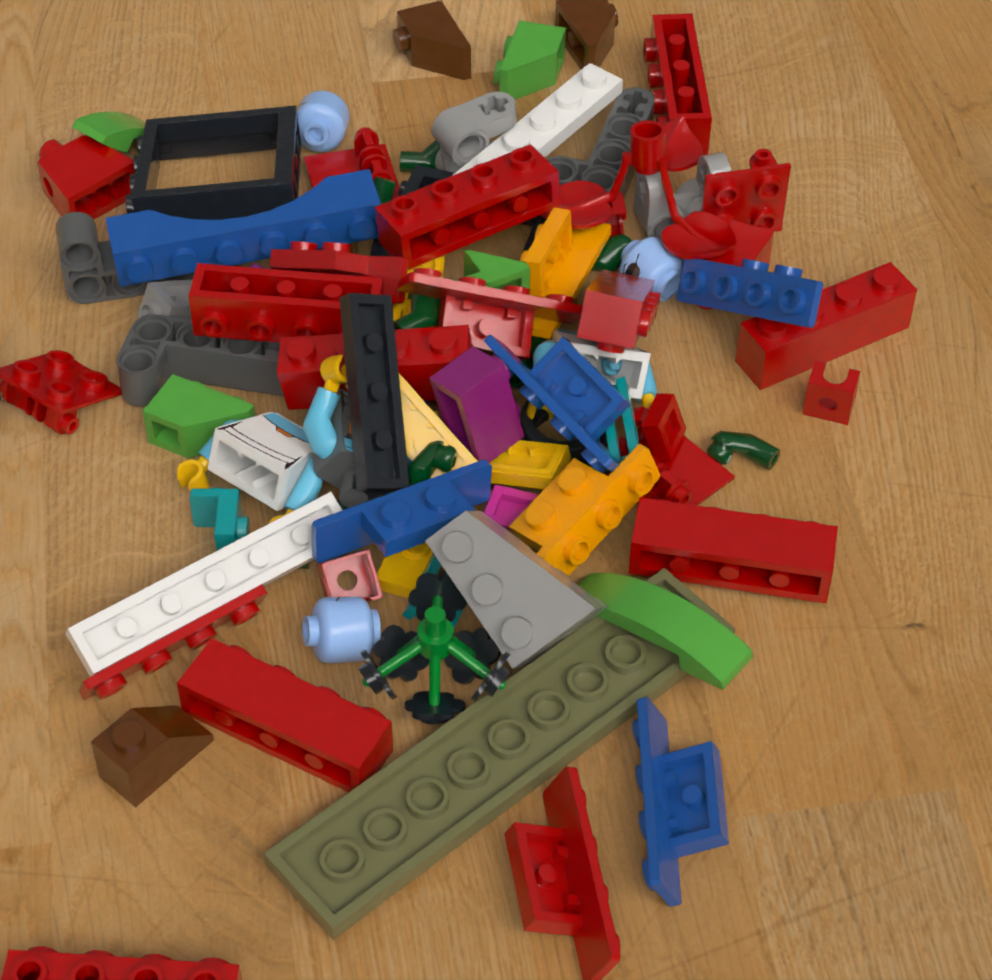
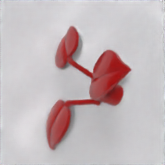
(654, 150)

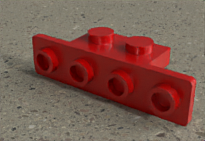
(337, 259)
(487, 310)
(158, 653)
(562, 879)

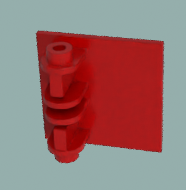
(364, 156)
(751, 194)
(54, 389)
(687, 477)

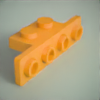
(561, 261)
(583, 508)

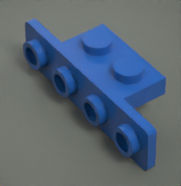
(751, 290)
(574, 392)
(403, 516)
(681, 801)

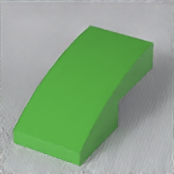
(111, 128)

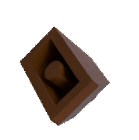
(588, 29)
(433, 40)
(147, 749)

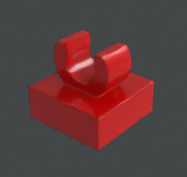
(660, 426)

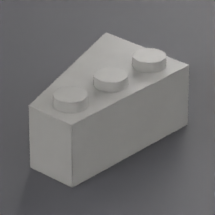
(511, 588)

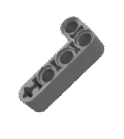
(606, 158)
(90, 264)
(167, 346)

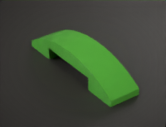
(655, 614)

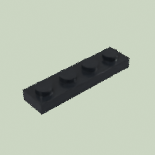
(374, 392)

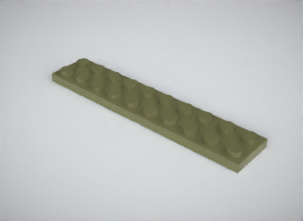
(473, 769)

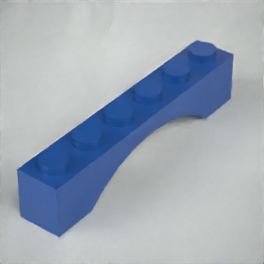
(164, 246)

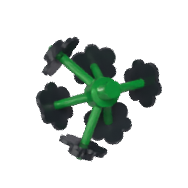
(411, 652)

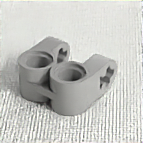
(467, 128)
(650, 199)

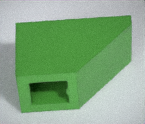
(531, 59)
(187, 413)

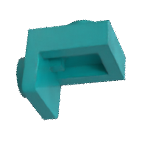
(220, 510)

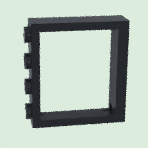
(217, 135)

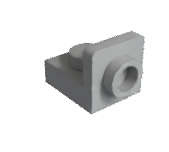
(166, 299)

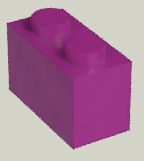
(478, 403)

